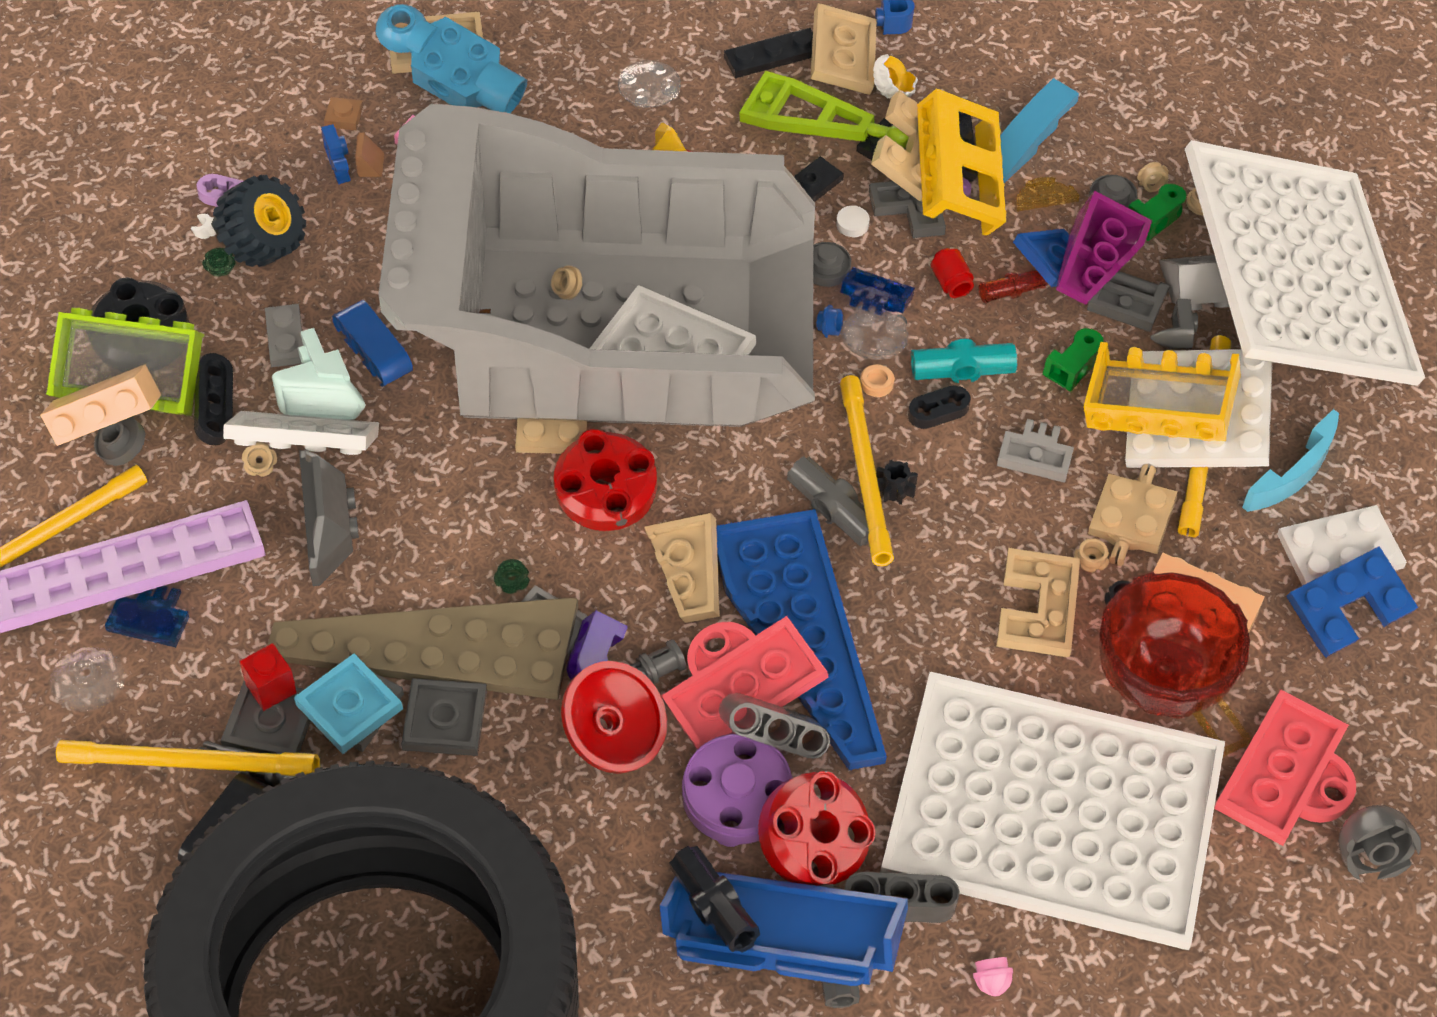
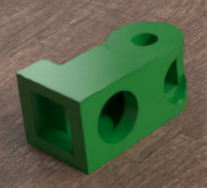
(1162, 208)
(1076, 361)

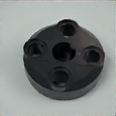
(142, 300)

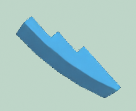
(1034, 125)

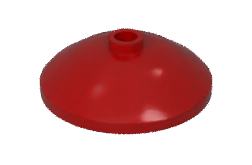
(628, 706)

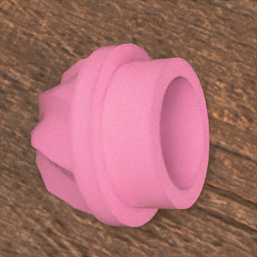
(993, 976)

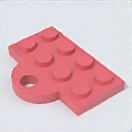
(767, 666)
(1288, 770)

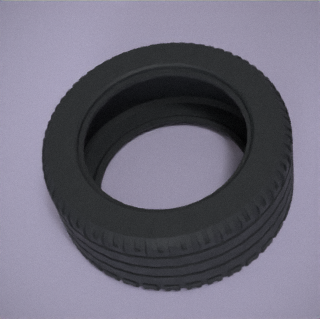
(349, 834)

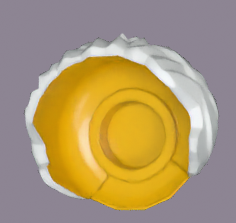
(892, 76)

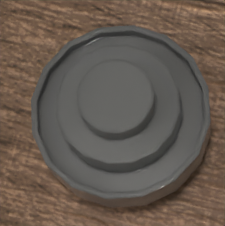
(1115, 188)
(830, 264)
(120, 441)

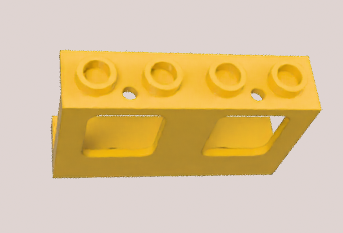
(945, 154)

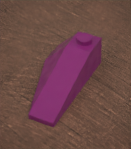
(1099, 246)

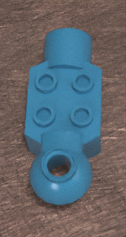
(451, 60)

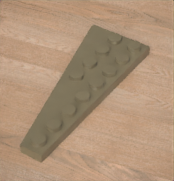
(502, 645)

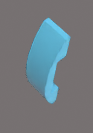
(1273, 489)

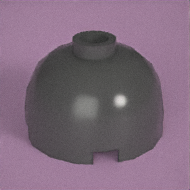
(1384, 837)

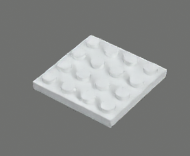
(1248, 426)

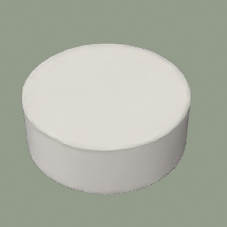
(852, 221)

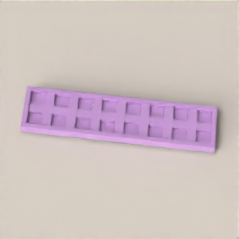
(128, 565)

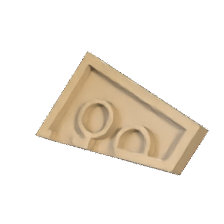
(690, 564)

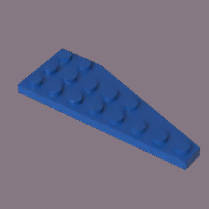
(783, 570)

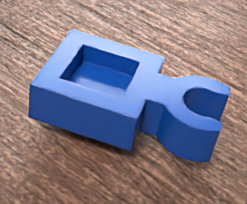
(335, 150)

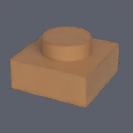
(343, 113)

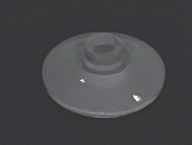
(87, 691)

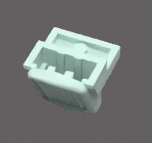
(317, 385)

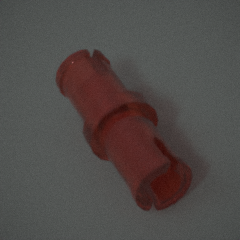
(1011, 285)

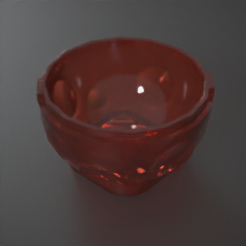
(1176, 625)

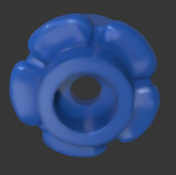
(830, 321)

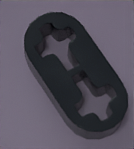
(940, 409)

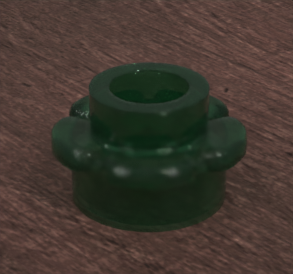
(220, 267)
(511, 568)

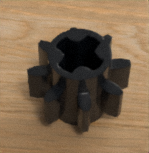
(896, 481)

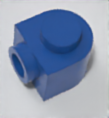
(895, 16)

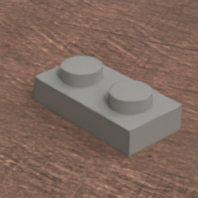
(284, 334)

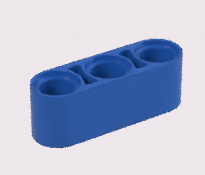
(373, 341)

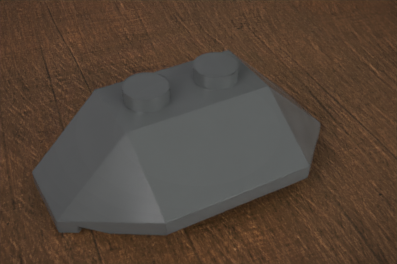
(326, 516)

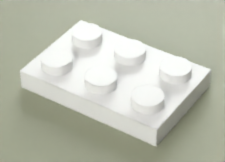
(1337, 539)

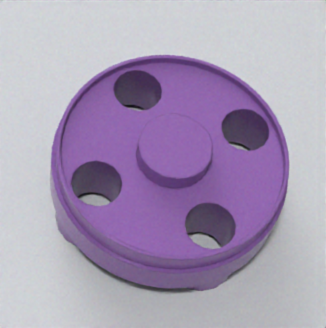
(733, 788)

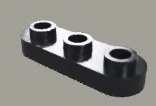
(217, 390)

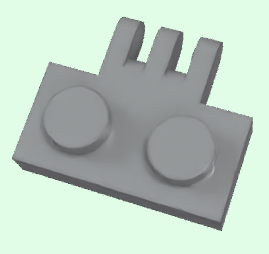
(1036, 452)

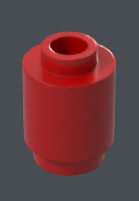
(952, 272)

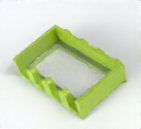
(99, 348)

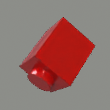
(268, 676)

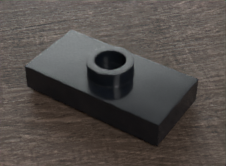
(819, 178)

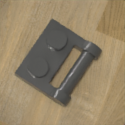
(1130, 300)

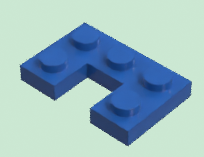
(1321, 600)

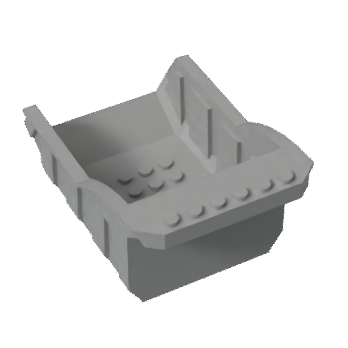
(504, 201)

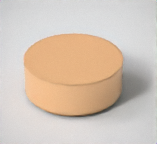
(877, 380)

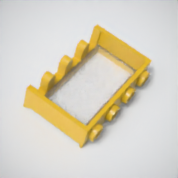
(1161, 397)

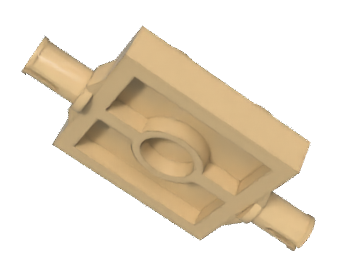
(1132, 514)

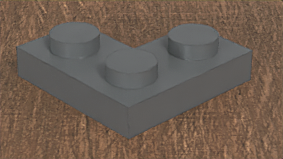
(891, 199)

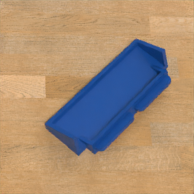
(802, 930)

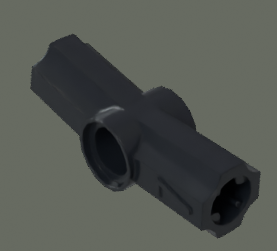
(714, 899)

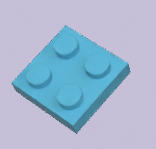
(348, 703)

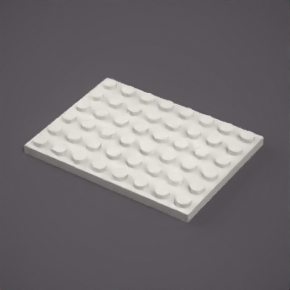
(1302, 265)
(1057, 809)

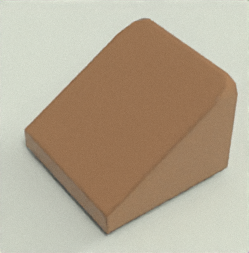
(368, 157)

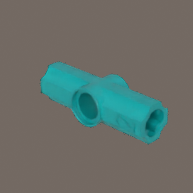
(963, 361)

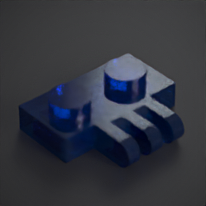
(876, 292)
(149, 617)

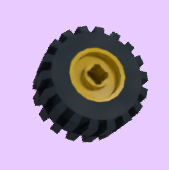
(259, 221)

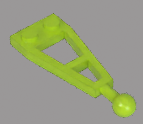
(774, 90)

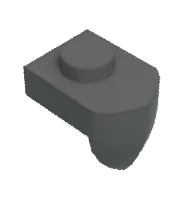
(1184, 326)

